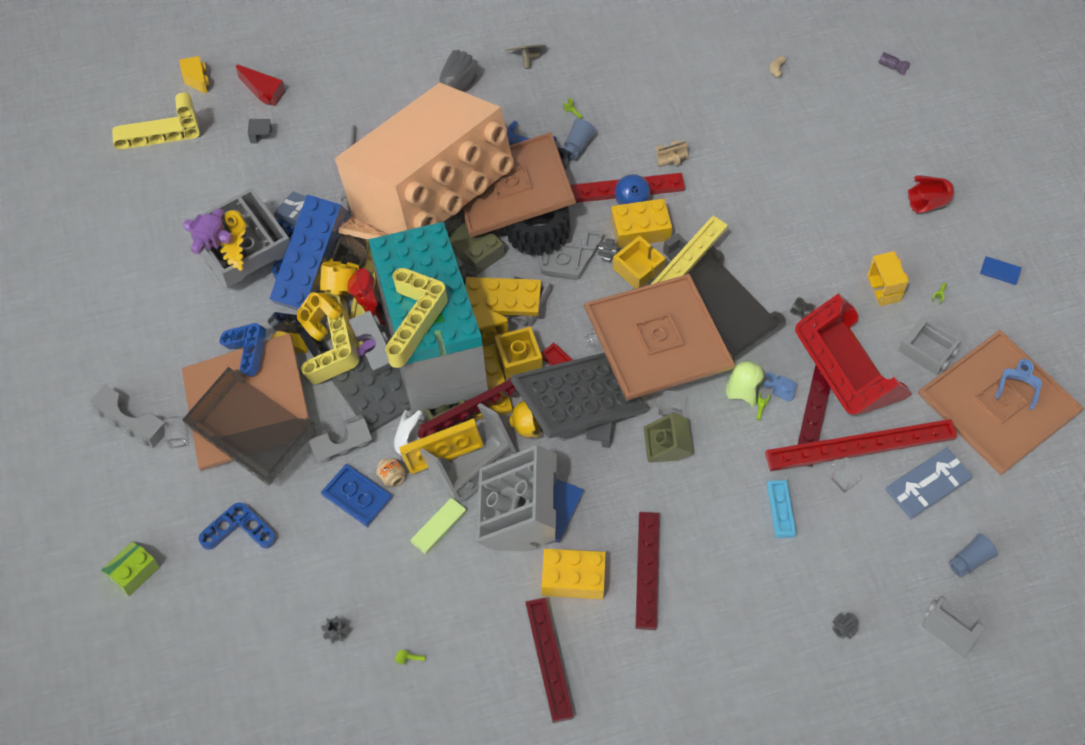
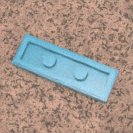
(781, 509)

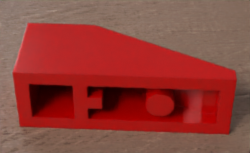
(264, 87)

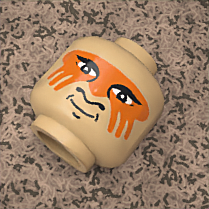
(390, 472)

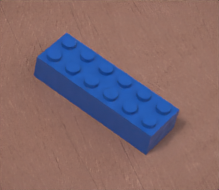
(308, 249)

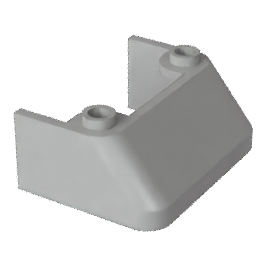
(462, 474)

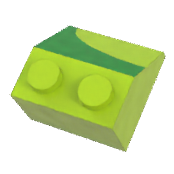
(130, 568)

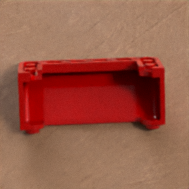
(844, 361)

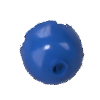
(624, 188)

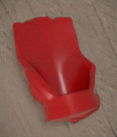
(361, 287)

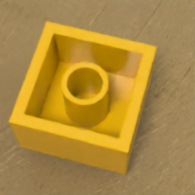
(518, 352)

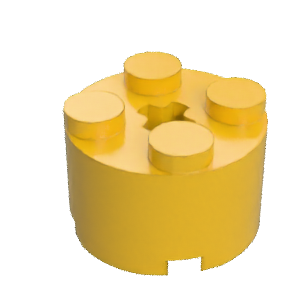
(336, 276)

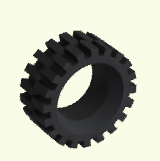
(541, 237)

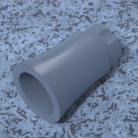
(578, 138)
(973, 555)

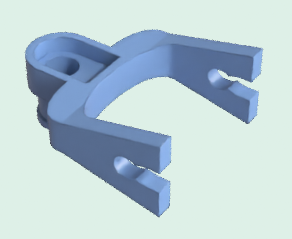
(1023, 375)

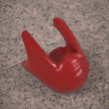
(930, 193)

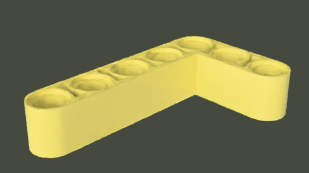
(160, 131)
(431, 300)
(344, 354)

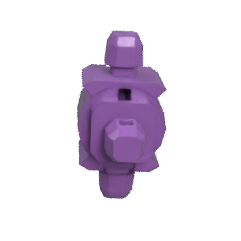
(207, 231)

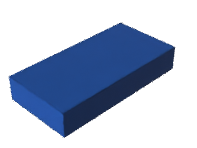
(1000, 270)

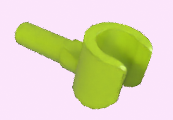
(570, 107)
(939, 294)
(761, 404)
(403, 655)

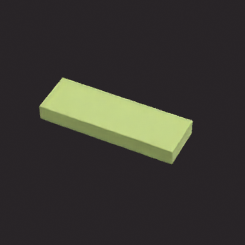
(438, 526)

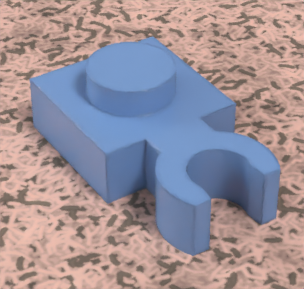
(782, 386)

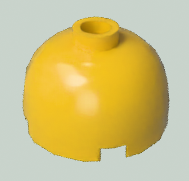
(524, 421)

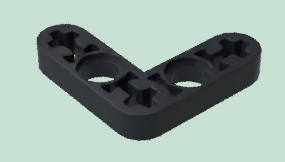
(289, 323)

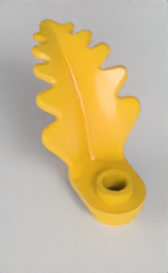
(237, 230)

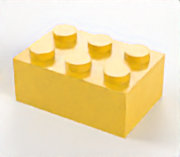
(642, 219)
(573, 574)

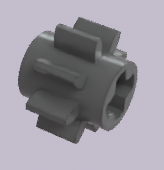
(607, 249)
(467, 271)
(845, 625)
(339, 626)

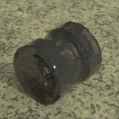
(802, 308)

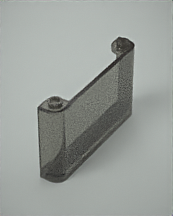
(735, 312)
(248, 426)

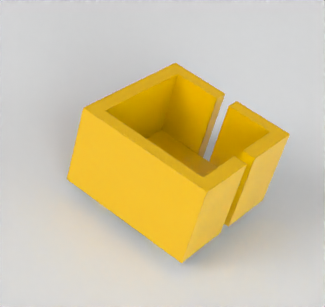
(634, 263)
(888, 273)

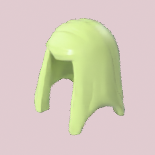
(744, 381)

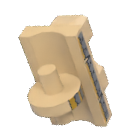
(672, 153)

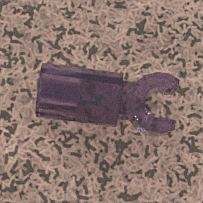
(894, 63)

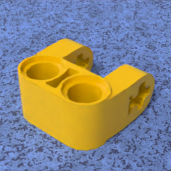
(313, 311)

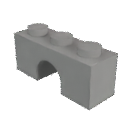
(366, 327)
(355, 435)

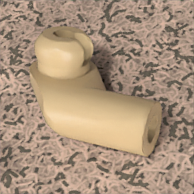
(775, 66)

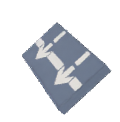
(291, 208)
(929, 483)

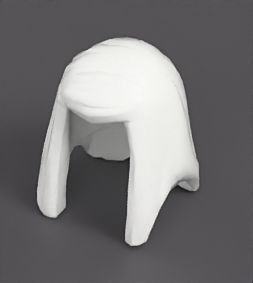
(407, 430)

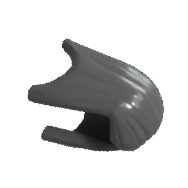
(459, 70)

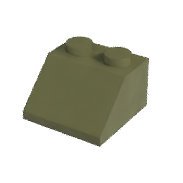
(668, 439)

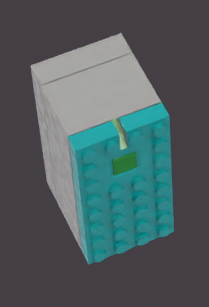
(450, 356)

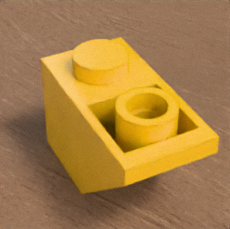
(193, 73)

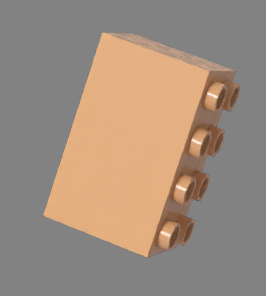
(426, 161)

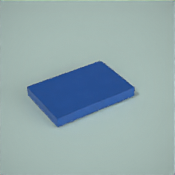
(356, 495)
(565, 501)

